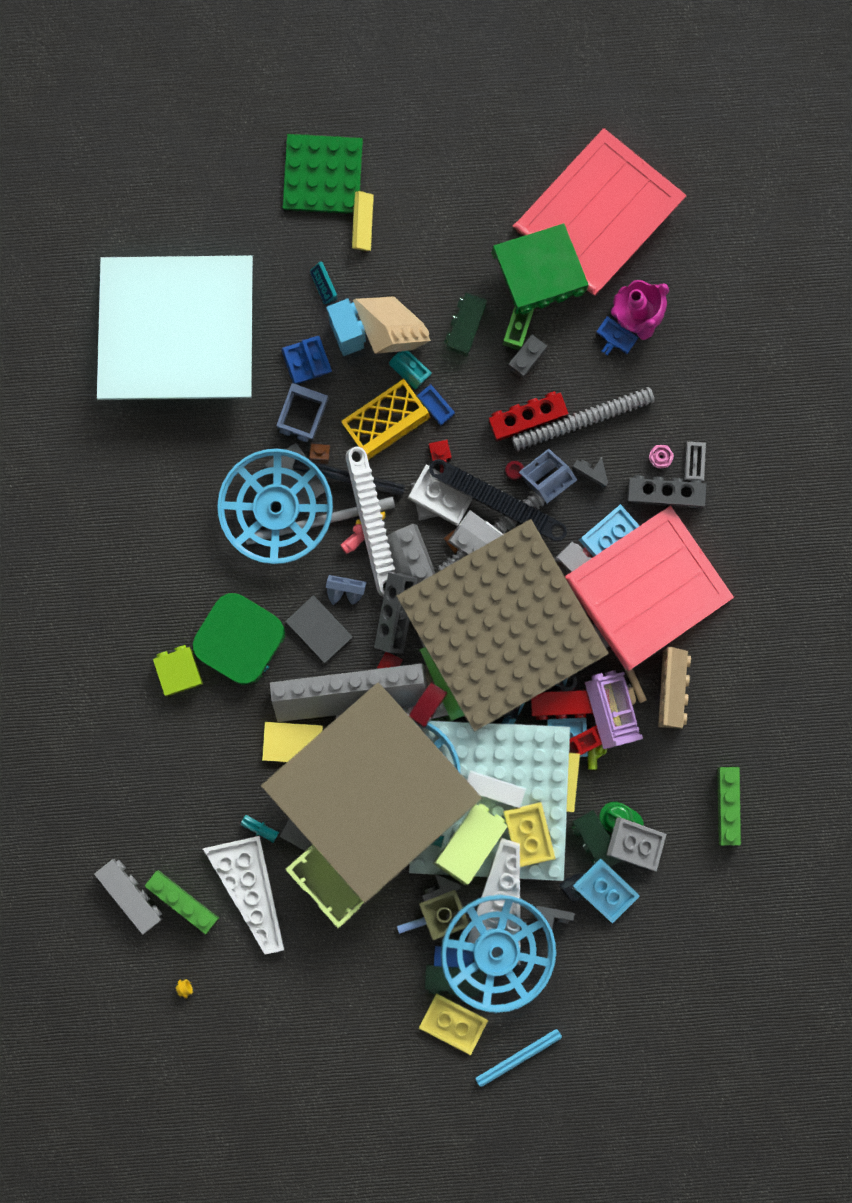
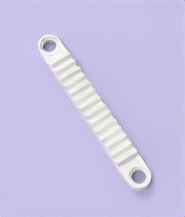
(370, 517)

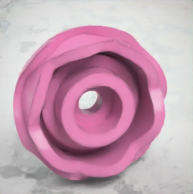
(665, 452)

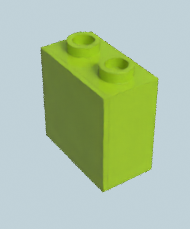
(177, 670)

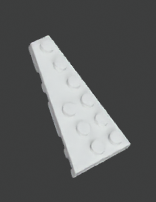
(246, 878)
(502, 880)

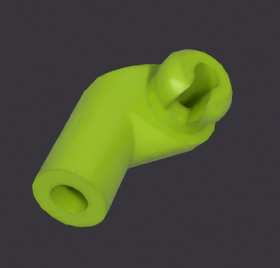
(593, 755)

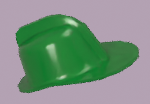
(616, 809)

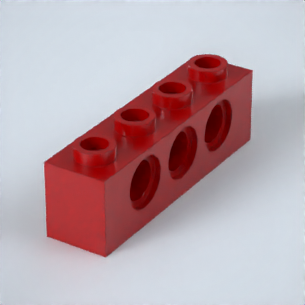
(502, 431)

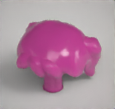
(640, 307)

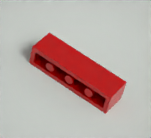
(561, 704)

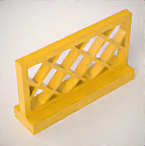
(398, 429)

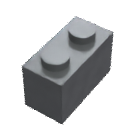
(527, 356)

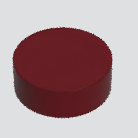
(512, 470)

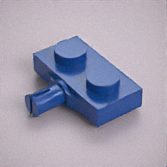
(616, 336)

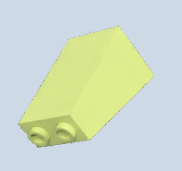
(470, 844)

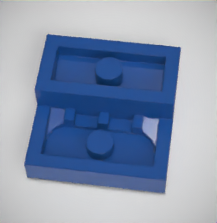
(306, 360)

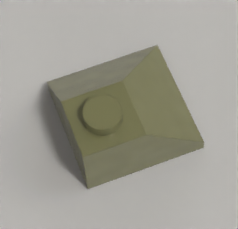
(440, 912)

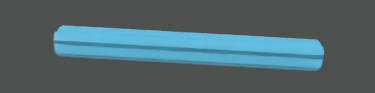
(518, 1058)

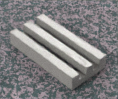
(687, 460)

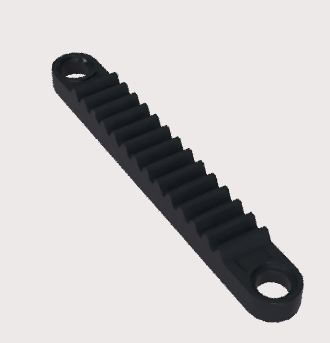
(496, 499)

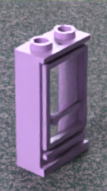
(612, 709)

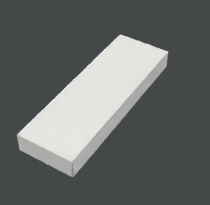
(496, 789)

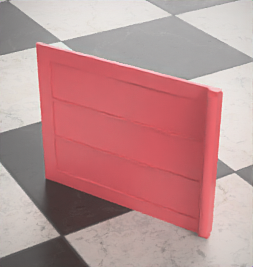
(607, 204)
(648, 588)

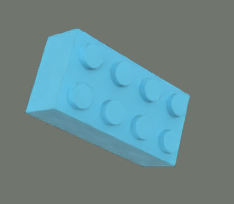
(346, 326)

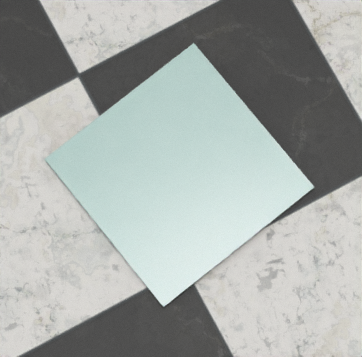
(175, 327)
(519, 755)

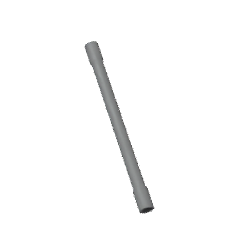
(385, 504)

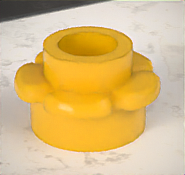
(184, 988)

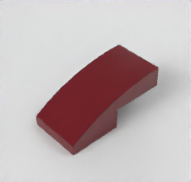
(427, 705)

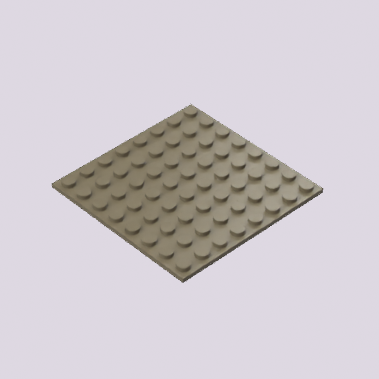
(502, 625)
(371, 792)

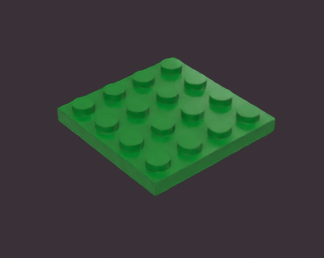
(322, 173)

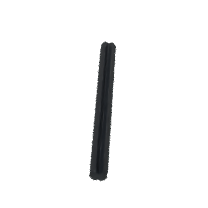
(343, 475)

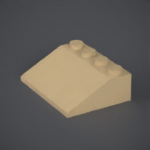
(390, 325)
(673, 688)

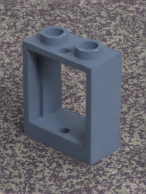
(307, 394)
(554, 483)

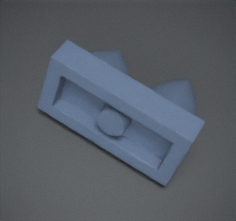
(337, 585)

